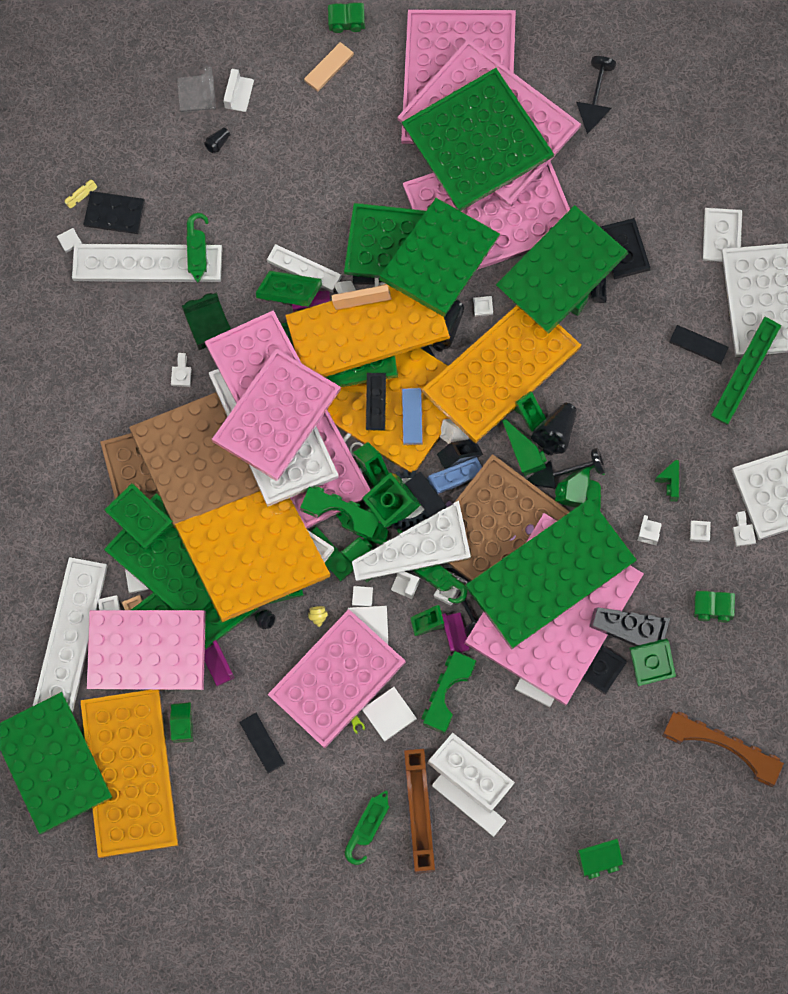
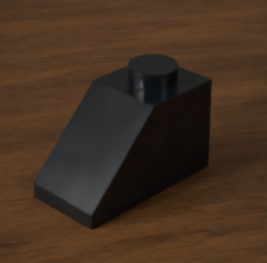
(458, 452)

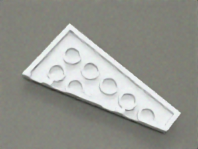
(427, 544)

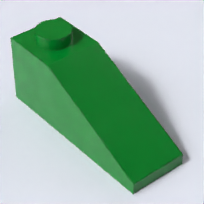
(526, 452)

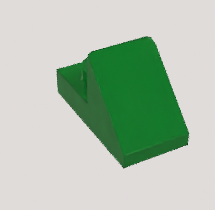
(529, 410)
(671, 476)
(427, 621)

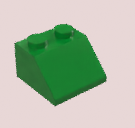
(391, 500)
(600, 859)

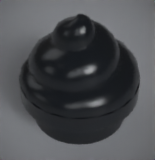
(265, 619)

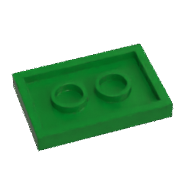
(289, 288)
(138, 516)

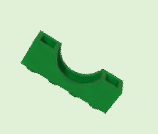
(318, 502)
(458, 670)

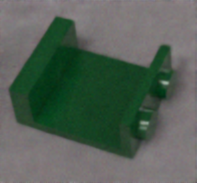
(205, 318)

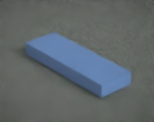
(412, 416)
(454, 475)

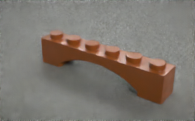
(764, 767)
(419, 811)

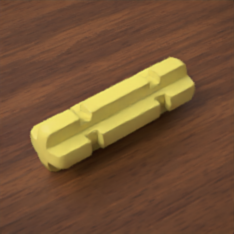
(80, 193)

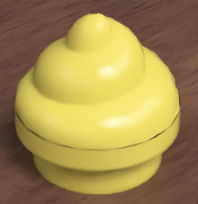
(317, 615)

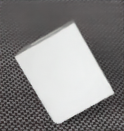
(451, 432)
(649, 531)
(405, 584)

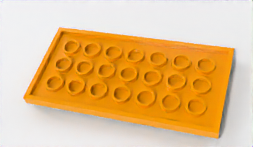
(362, 334)
(498, 371)
(131, 752)

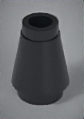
(216, 141)

